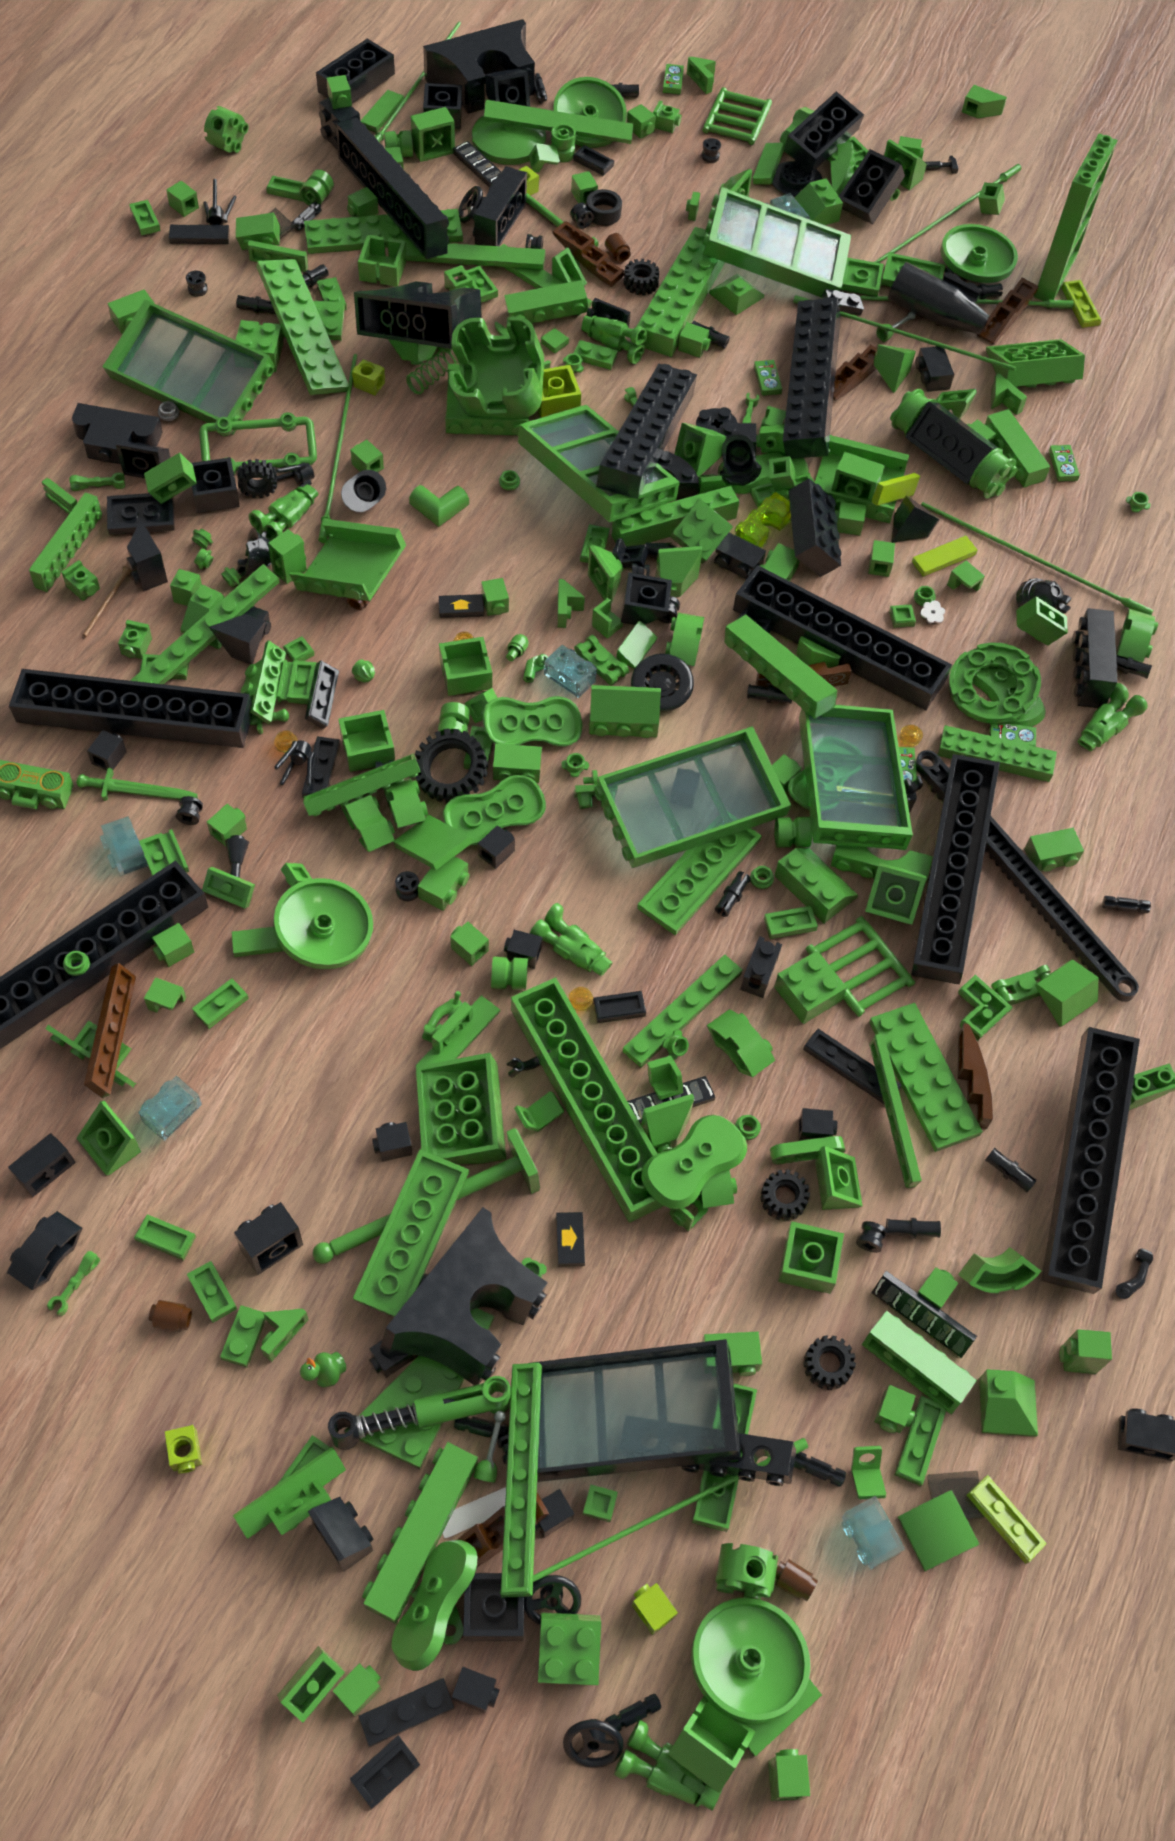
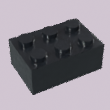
(871, 186)

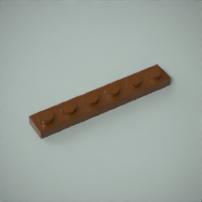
(110, 1031)

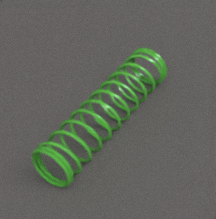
(408, 377)

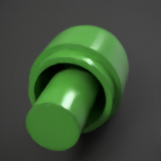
(517, 646)

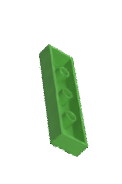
(65, 542)
(1013, 756)
(361, 784)
(716, 1508)

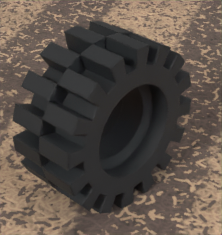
(641, 285)
(257, 469)
(785, 1180)
(839, 1349)

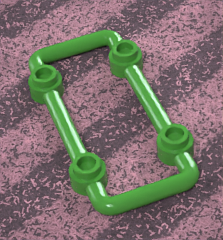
(287, 422)

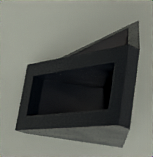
(912, 521)
(240, 636)

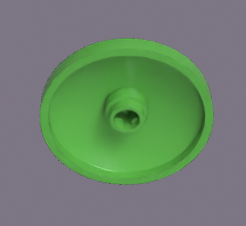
(591, 98)
(505, 142)
(979, 253)
(323, 923)
(750, 1660)

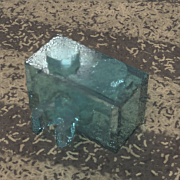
(124, 846)

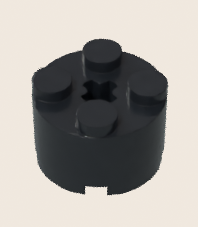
(719, 420)

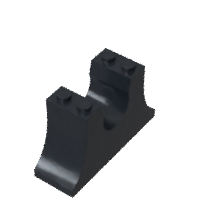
(472, 55)
(415, 313)
(469, 1276)

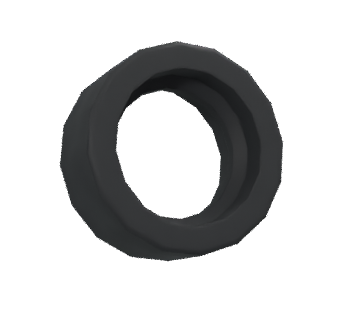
(604, 197)

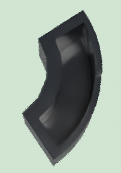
(682, 472)
(44, 1250)

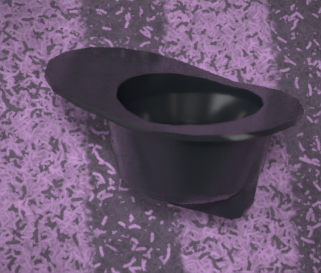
(363, 490)

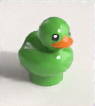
(324, 1367)

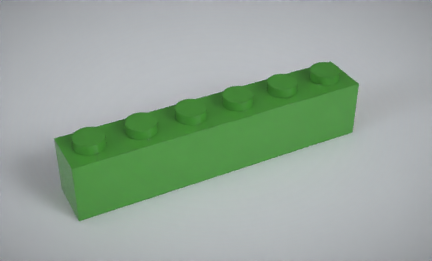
(663, 520)
(780, 666)
(421, 1532)

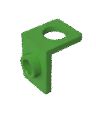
(541, 1112)
(685, 1218)
(867, 1475)

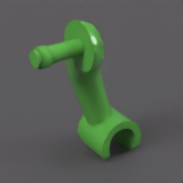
(438, 1013)

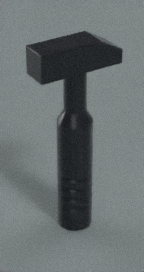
(937, 164)

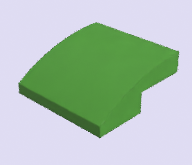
(938, 1530)

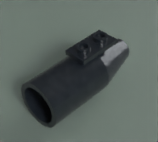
(943, 302)

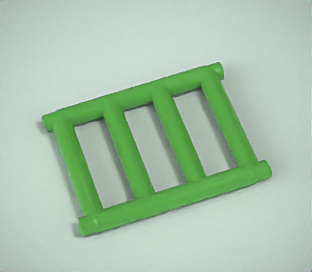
(755, 127)
(874, 943)

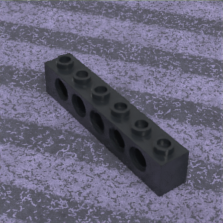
(752, 1448)

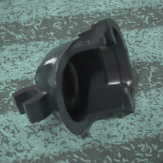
(739, 460)
(257, 553)
(1046, 590)

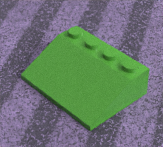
(1038, 362)
(461, 1110)

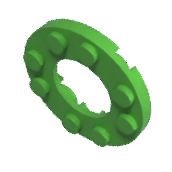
(994, 655)

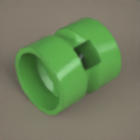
(564, 138)
(401, 140)
(316, 187)
(454, 716)
(792, 832)
(509, 973)

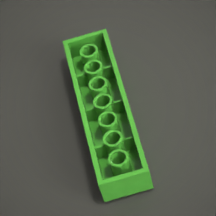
(680, 295)

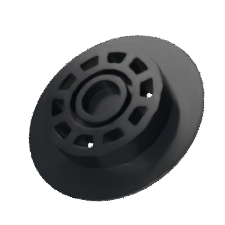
(793, 178)
(670, 698)

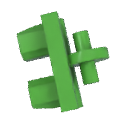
(585, 792)

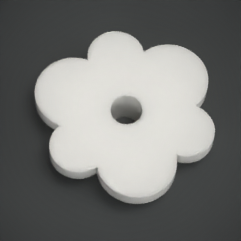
(935, 608)

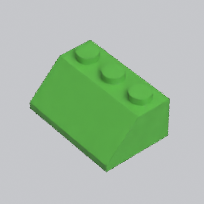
(624, 711)
(814, 883)

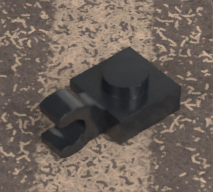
(911, 788)

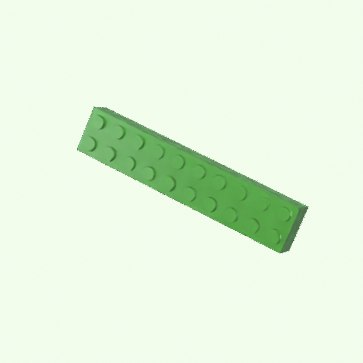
(588, 1093)

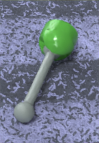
(885, 335)
(486, 1469)

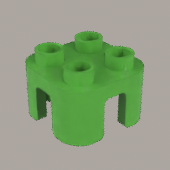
(497, 372)

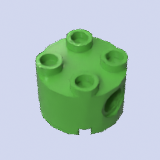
(225, 129)
(746, 1570)

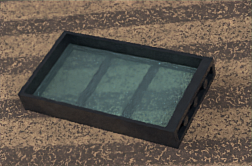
(637, 1411)

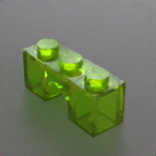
(772, 512)

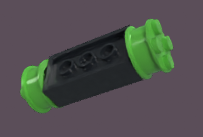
(953, 443)

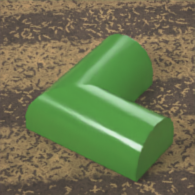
(439, 509)
(987, 1003)

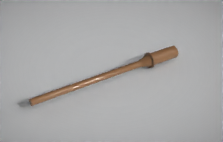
(126, 571)

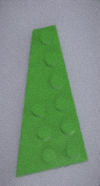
(418, 1380)

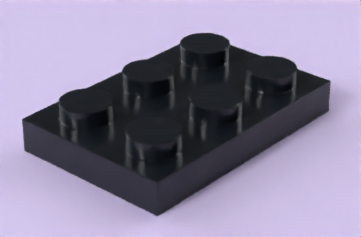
(128, 511)

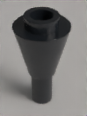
(236, 850)

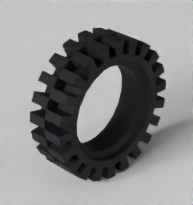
(442, 743)

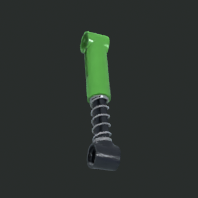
(424, 1412)

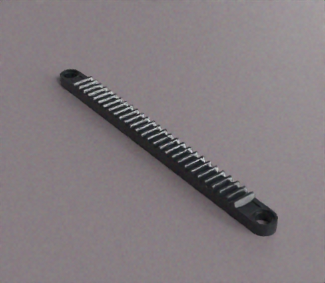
(1041, 893)

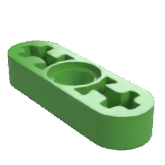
(804, 1149)

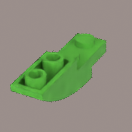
(1152, 1085)

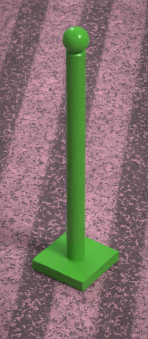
(520, 1162)

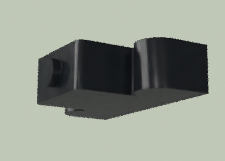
(103, 427)

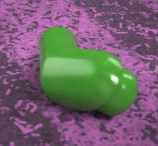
(532, 666)

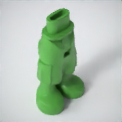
(613, 334)
(285, 510)
(1108, 722)
(573, 943)
(667, 1774)

